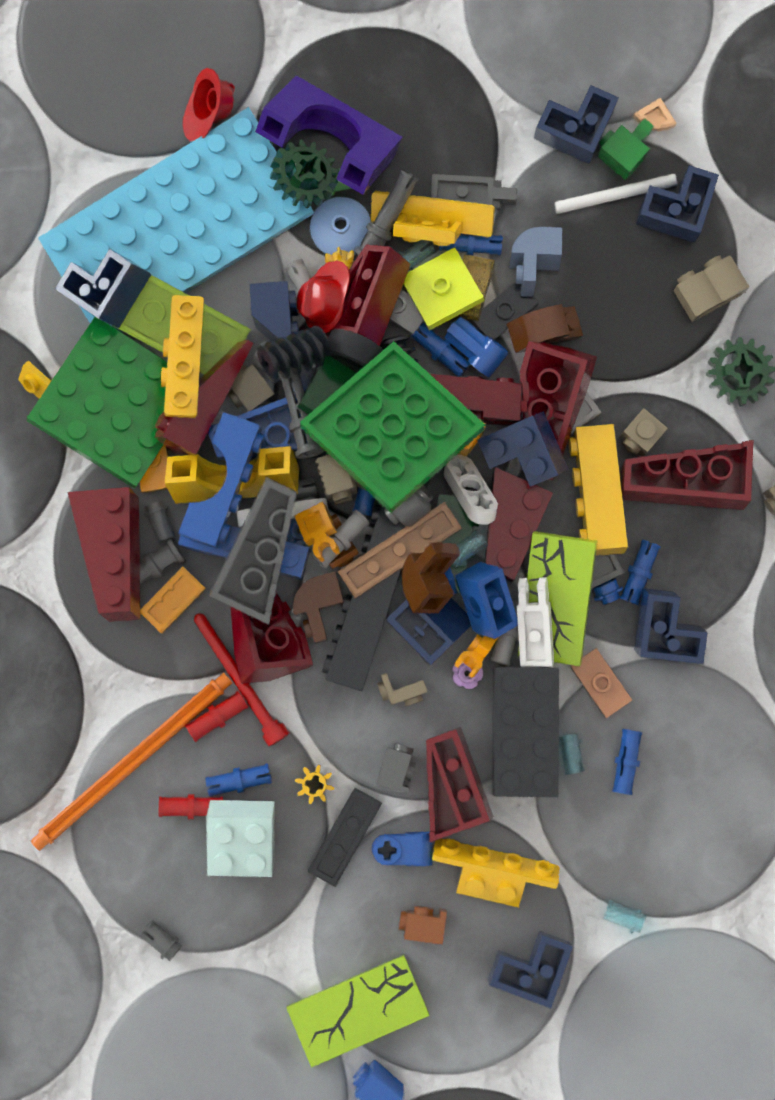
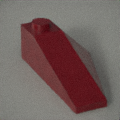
(556, 383)
(186, 434)
(270, 649)

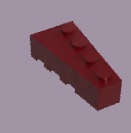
(111, 548)

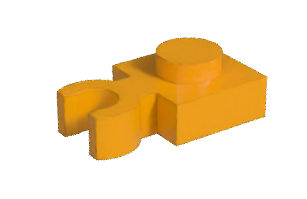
(316, 528)

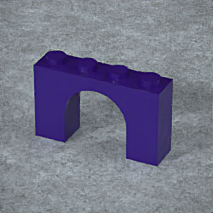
(308, 107)

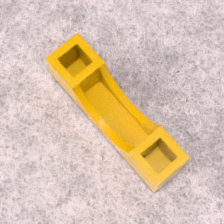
(196, 479)

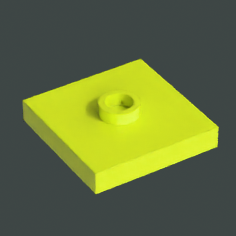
(442, 289)

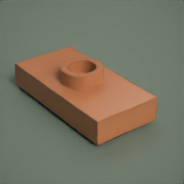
(601, 683)

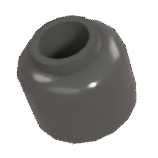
(412, 509)

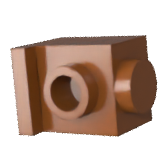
(423, 925)

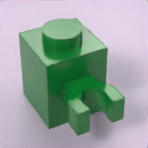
(625, 150)

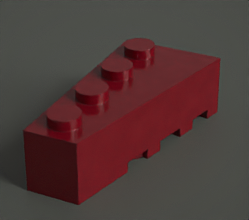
(693, 477)

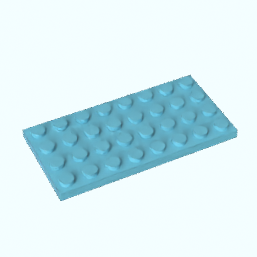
(185, 212)

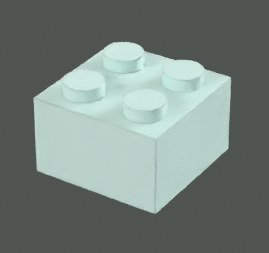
(240, 838)

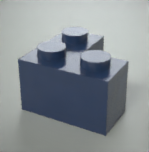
(577, 131)
(679, 213)
(109, 291)
(531, 443)
(660, 634)
(533, 979)

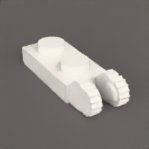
(535, 626)

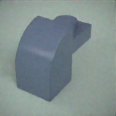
(535, 250)

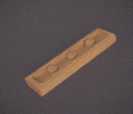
(391, 554)

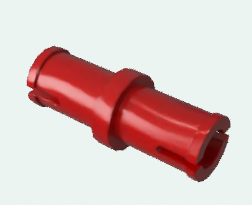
(216, 716)
(185, 806)

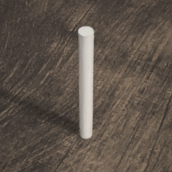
(614, 194)

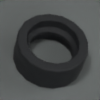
(352, 349)

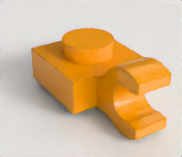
(476, 653)

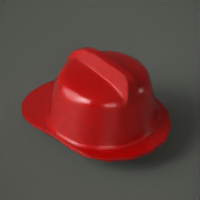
(209, 103)
(324, 296)

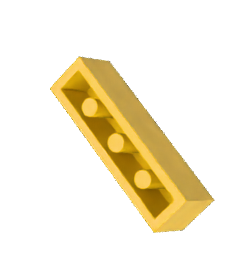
(599, 488)

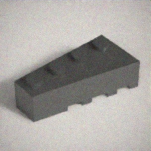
(254, 562)

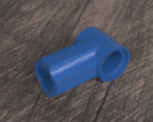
(482, 351)

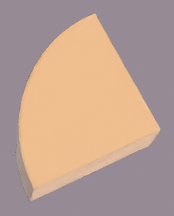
(657, 115)

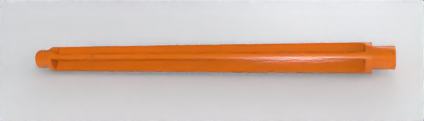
(131, 762)

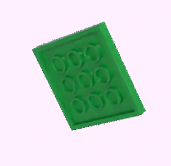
(106, 402)
(392, 426)

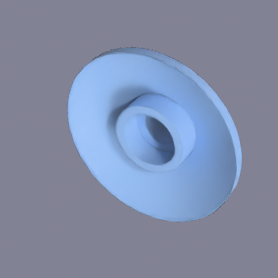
(323, 227)

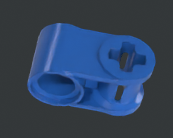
(410, 849)

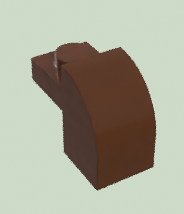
(545, 326)
(425, 577)
(315, 595)

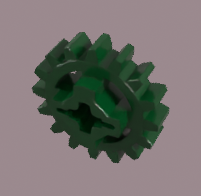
(313, 185)
(740, 358)

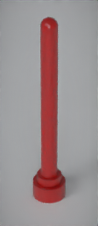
(272, 729)

